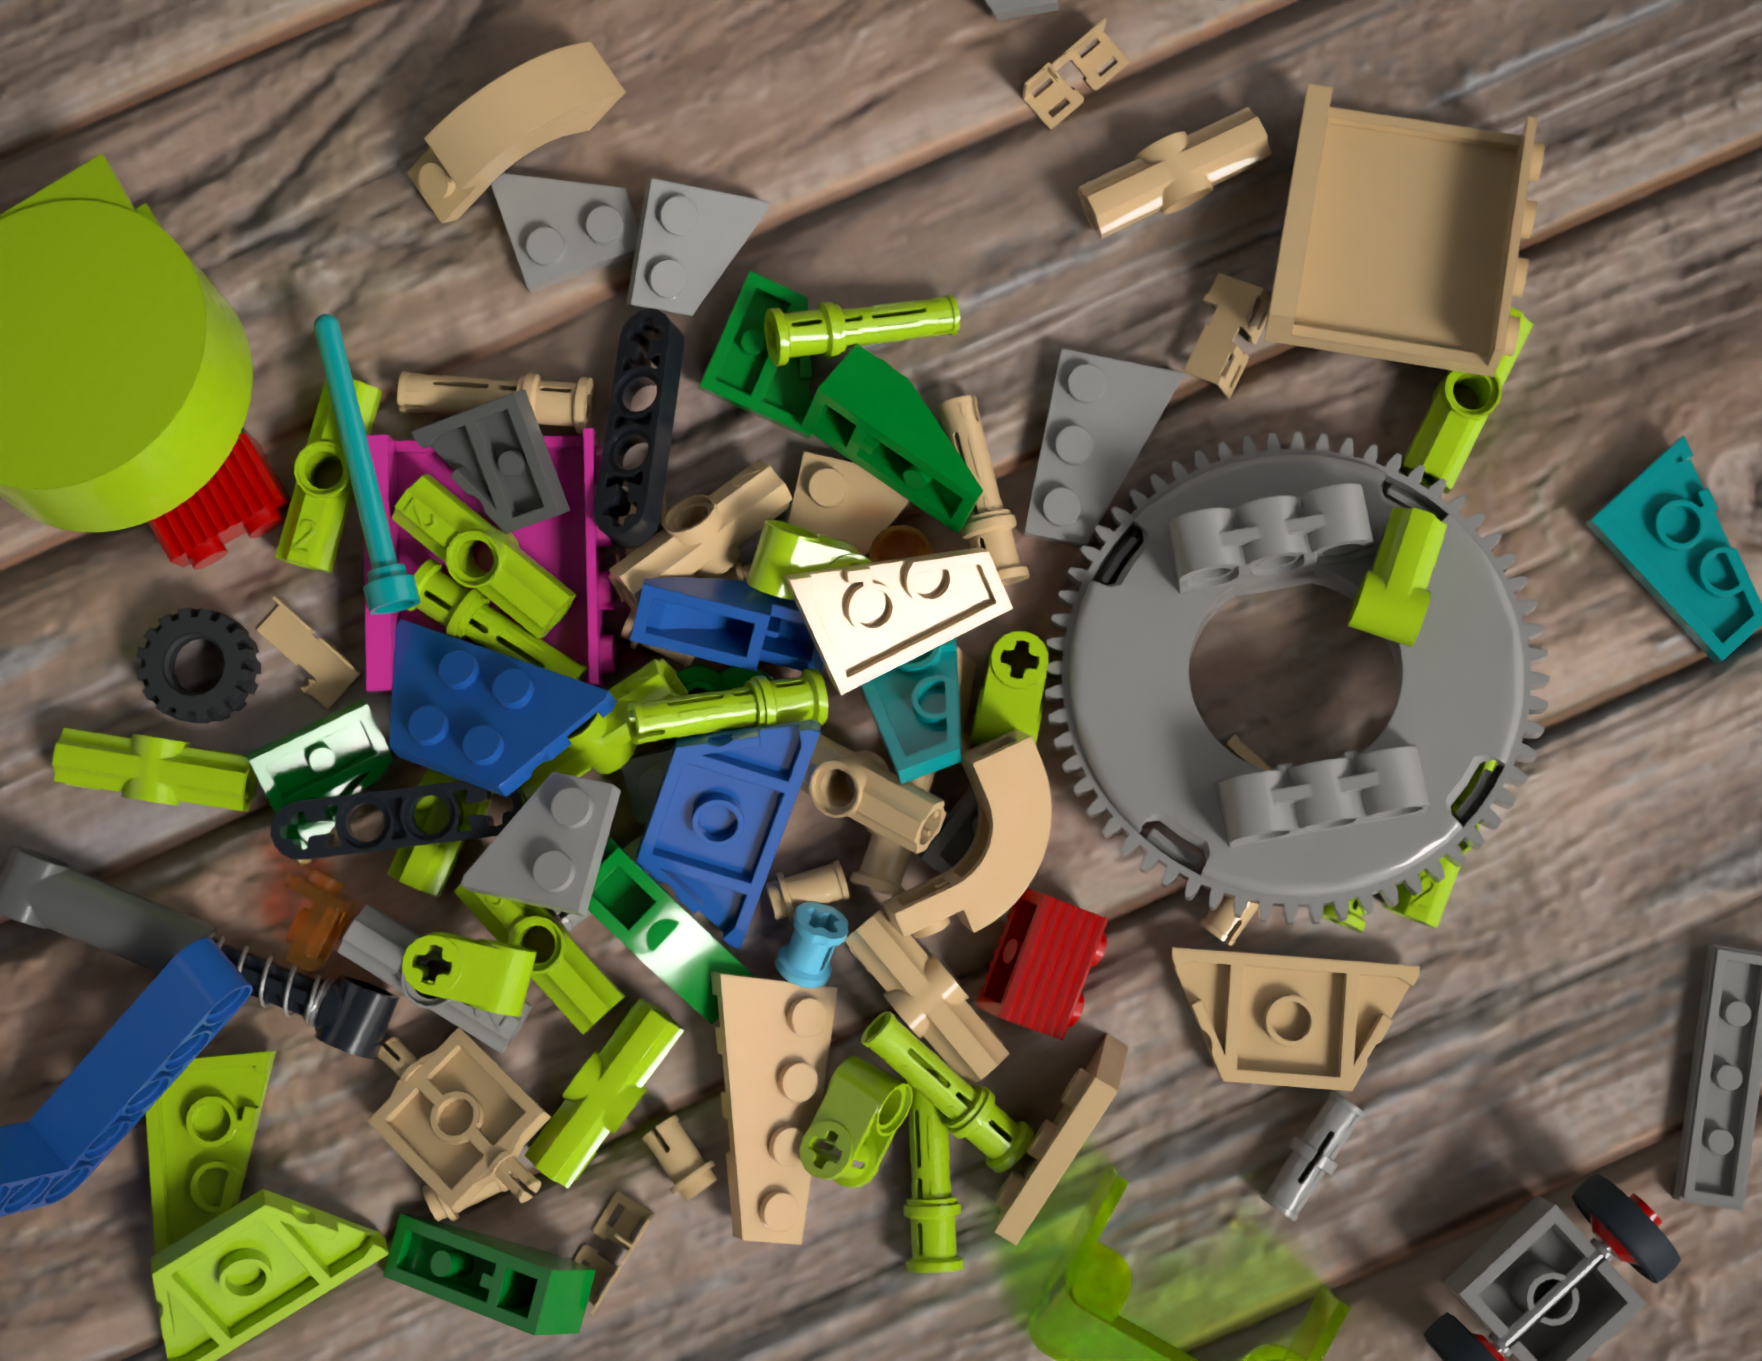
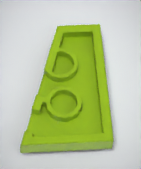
(203, 1140)

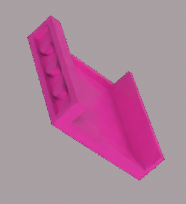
(563, 545)

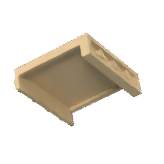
(1403, 238)

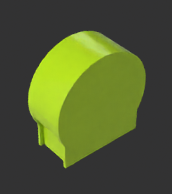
(113, 360)

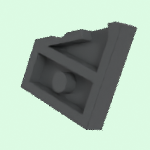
(500, 460)

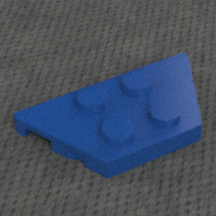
(481, 710)
(725, 817)

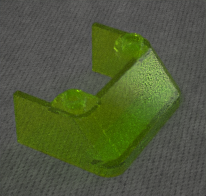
(1090, 1282)

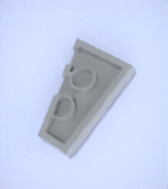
(1090, 440)

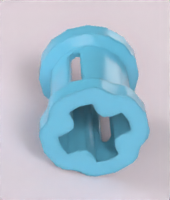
(809, 951)

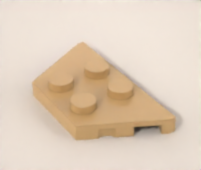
(1290, 1015)

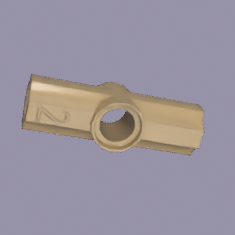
(1174, 172)
(704, 532)
(879, 799)
(927, 998)

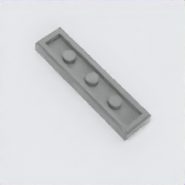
(1723, 1082)

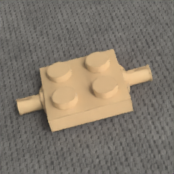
(458, 1119)

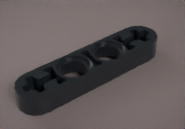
(631, 427)
(400, 823)

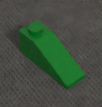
(890, 432)
(490, 1276)

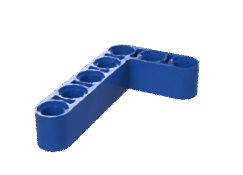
(120, 1078)

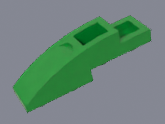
(660, 930)

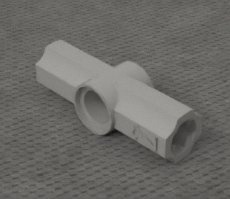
(379, 945)

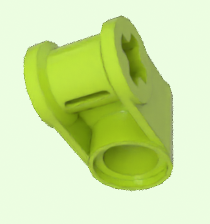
(794, 550)
(1008, 701)
(482, 975)
(859, 1119)

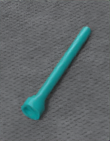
(389, 584)

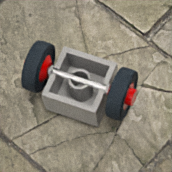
(1550, 1288)

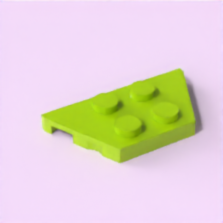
(253, 1272)

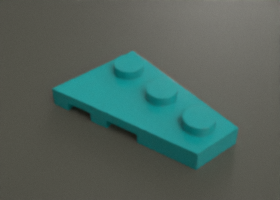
(1677, 549)
(919, 712)

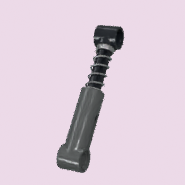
(58, 898)

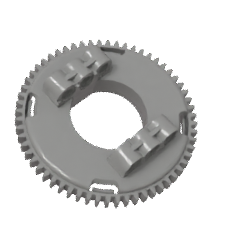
(1318, 827)

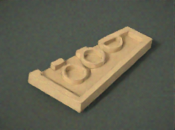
(774, 1078)

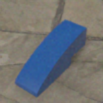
(723, 623)

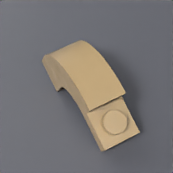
(508, 119)
(1006, 848)

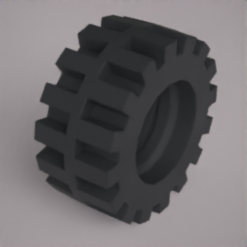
(160, 656)

